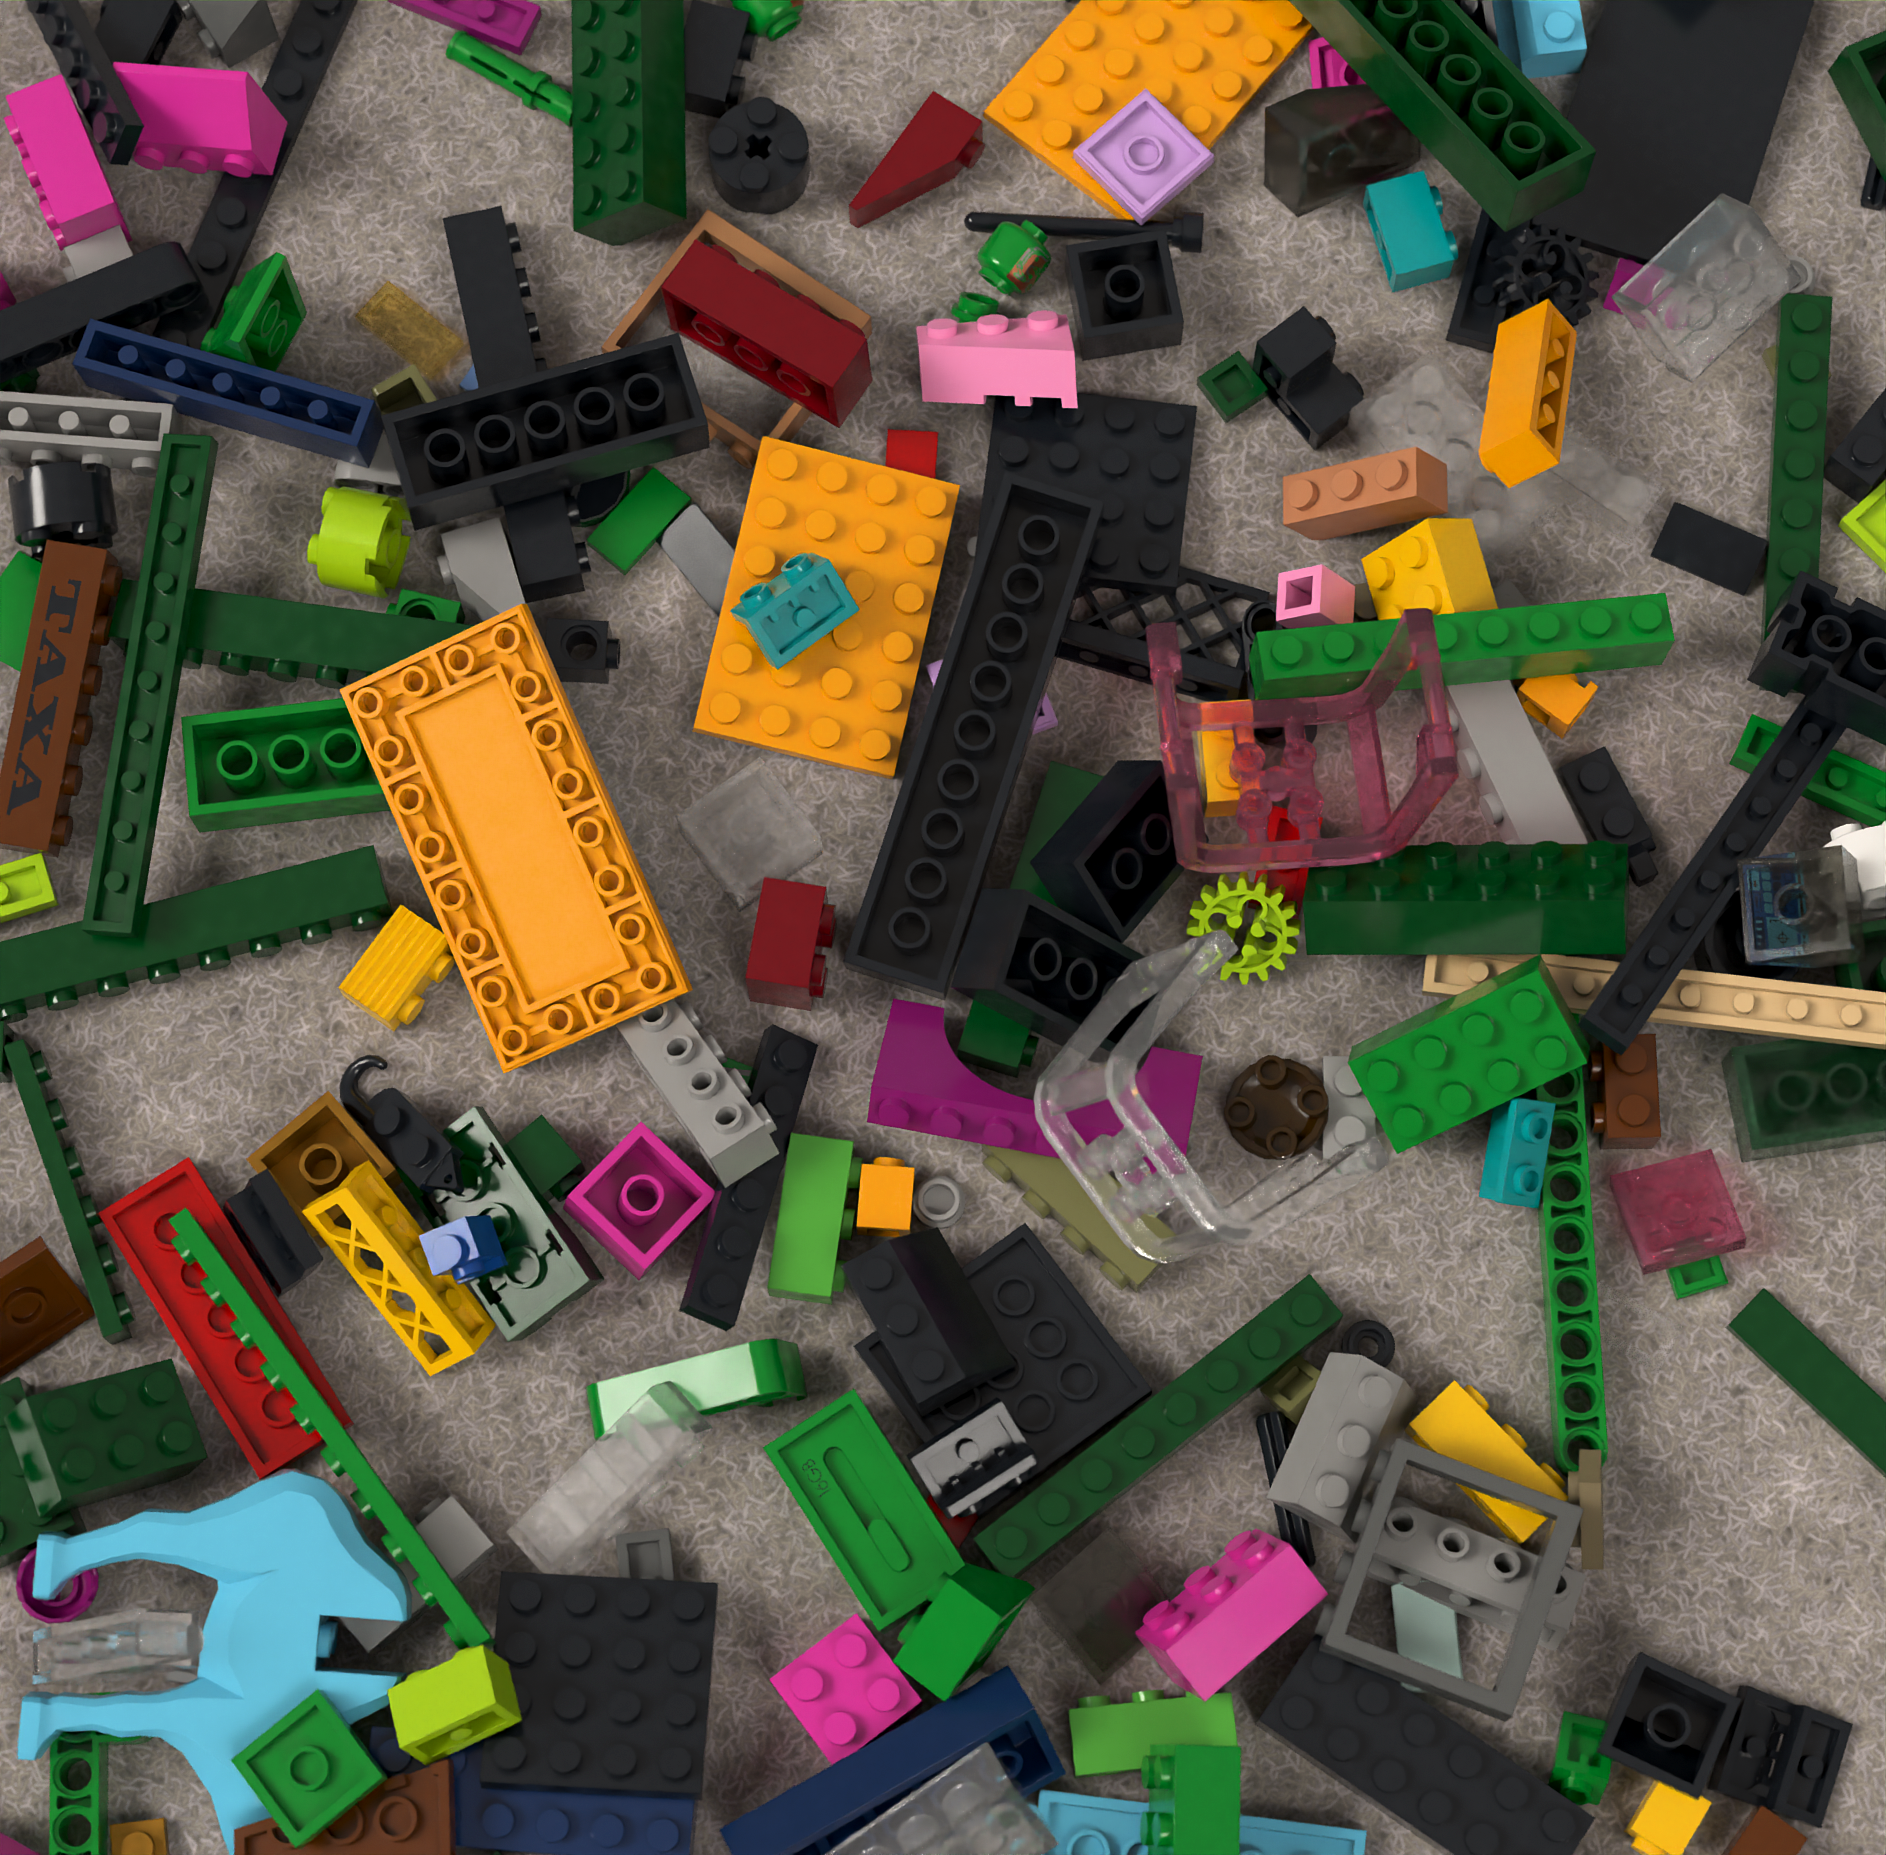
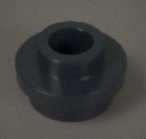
(1372, 1330)

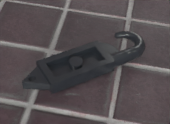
(403, 1131)

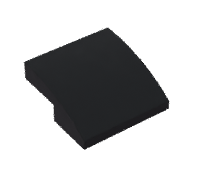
(272, 1233)
(1803, 1765)

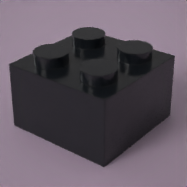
(1124, 294)

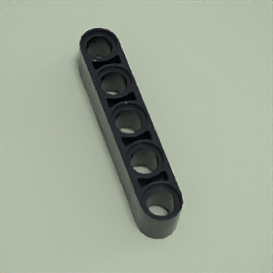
(118, 294)

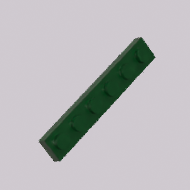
(77, 1211)

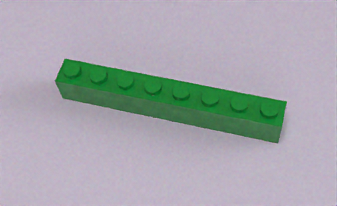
(1471, 646)

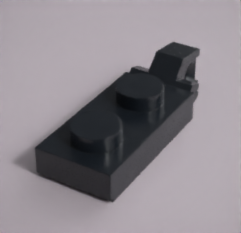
(1610, 810)

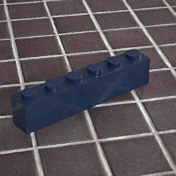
(230, 393)

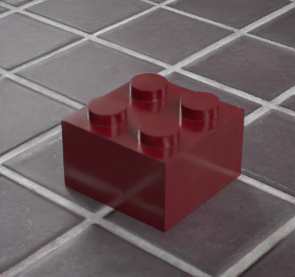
(788, 944)

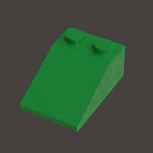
(259, 316)

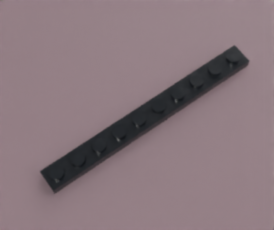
(243, 200)
(1710, 879)

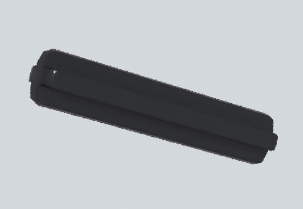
(1274, 1444)

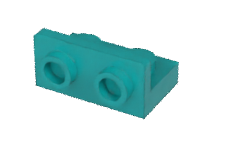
(795, 607)
(1517, 1152)

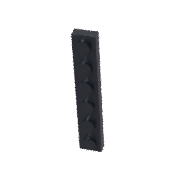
(89, 76)
(742, 1208)

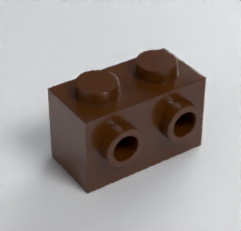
(1626, 1095)

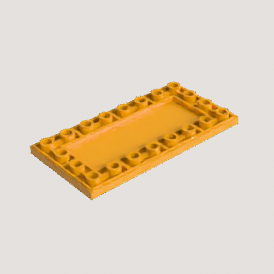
(515, 838)

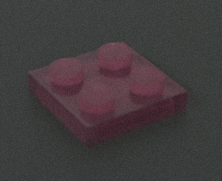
(1677, 1211)

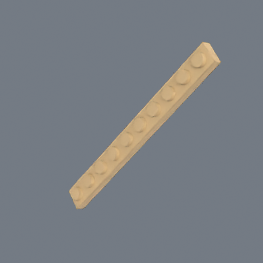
(1695, 998)

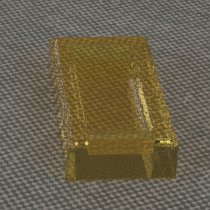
(409, 330)

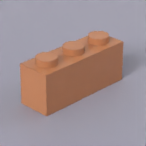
(1365, 494)

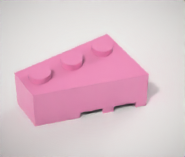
(998, 358)

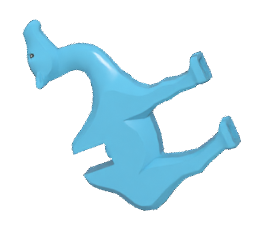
(282, 1566)

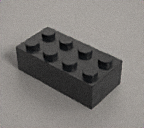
(1042, 967)

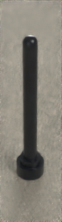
(1182, 231)

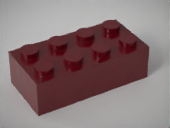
(768, 332)

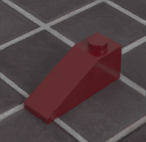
(922, 158)

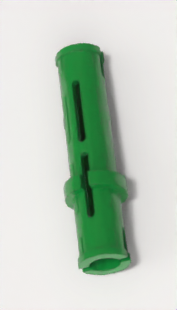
(533, 88)

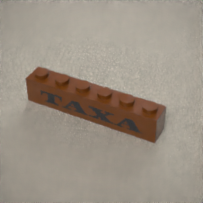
(55, 697)

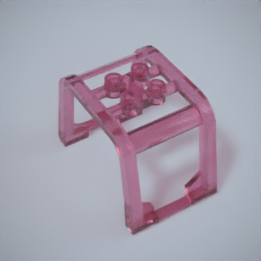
(1383, 834)

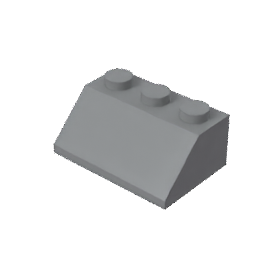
(1337, 1442)

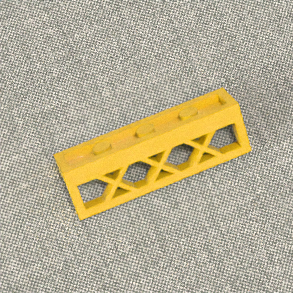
(389, 1230)

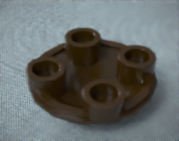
(1277, 1108)

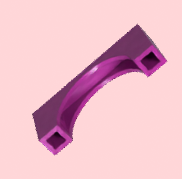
(930, 1091)

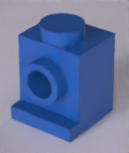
(464, 1248)

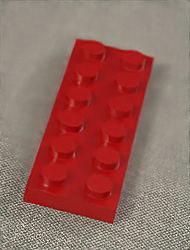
(225, 1367)

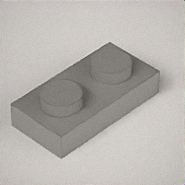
(1349, 1110)

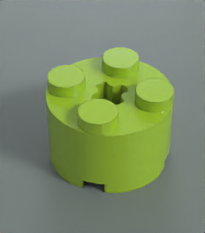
(360, 541)

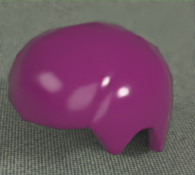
(53, 1610)

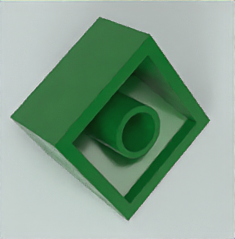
(960, 1627)

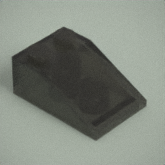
(1332, 145)

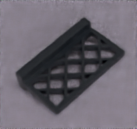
(1129, 655)

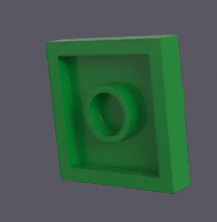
(309, 1769)

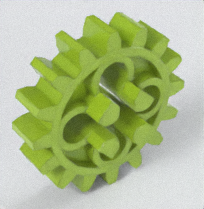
(1269, 916)

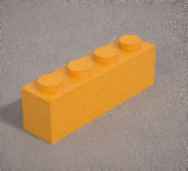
(1528, 394)

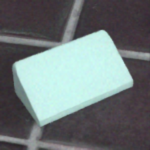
(1426, 1632)

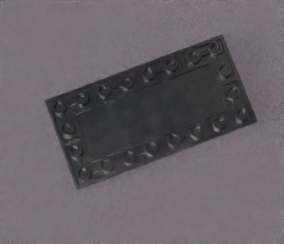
(1677, 115)

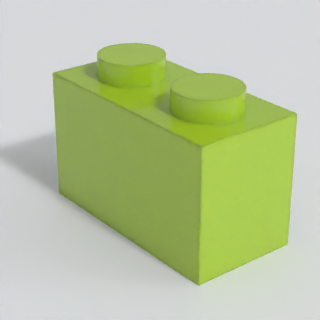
(453, 1704)

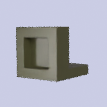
(402, 391)

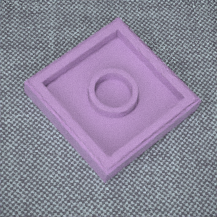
(1143, 156)

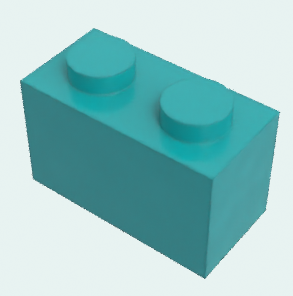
(1409, 230)

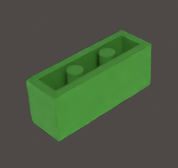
(814, 1219)
(1118, 1736)

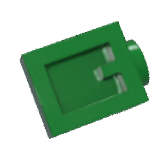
(1576, 1768)

